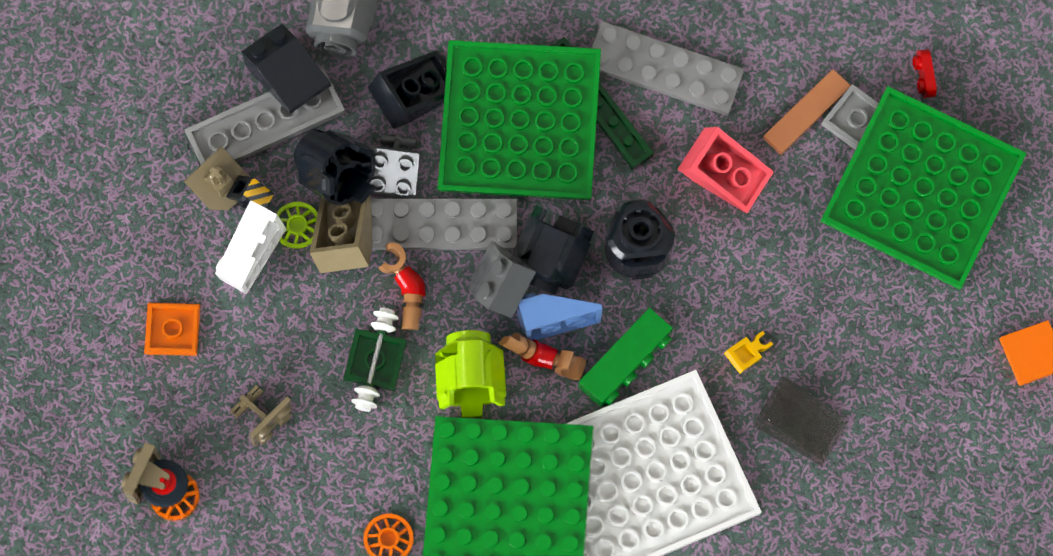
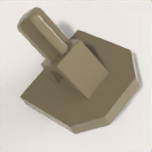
(215, 179)

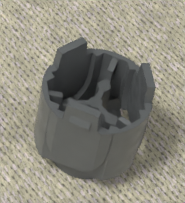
(340, 25)

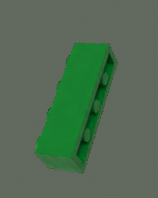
(625, 358)

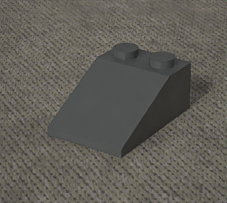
(500, 280)

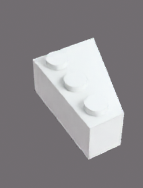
(250, 247)

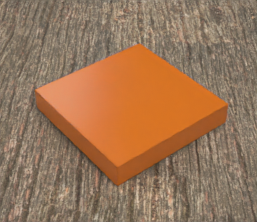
(172, 329)
(1030, 352)

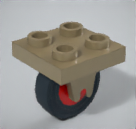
(159, 481)

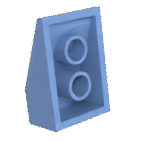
(552, 315)

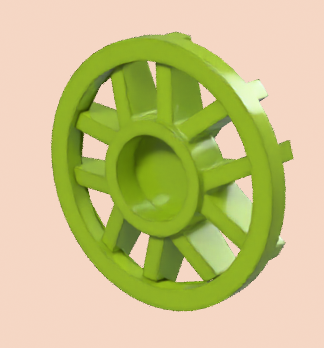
(297, 224)

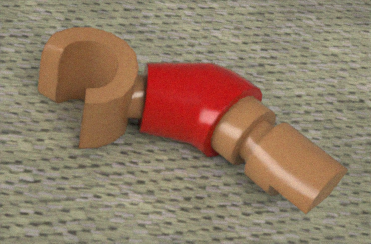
(411, 286)
(545, 356)

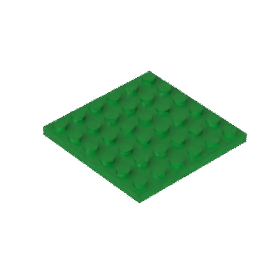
(519, 120)
(923, 187)
(508, 488)

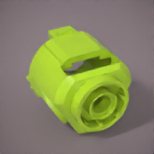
(470, 373)

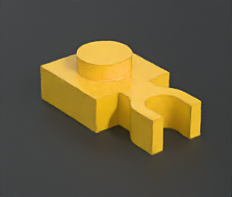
(745, 353)

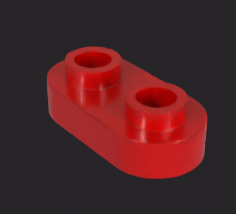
(923, 63)

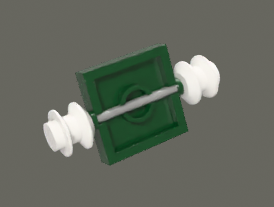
(375, 360)

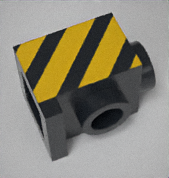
(248, 189)

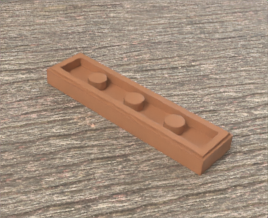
(806, 112)

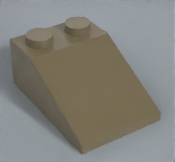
(342, 236)

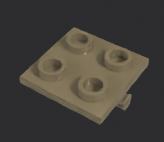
(279, 415)

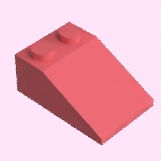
(725, 168)

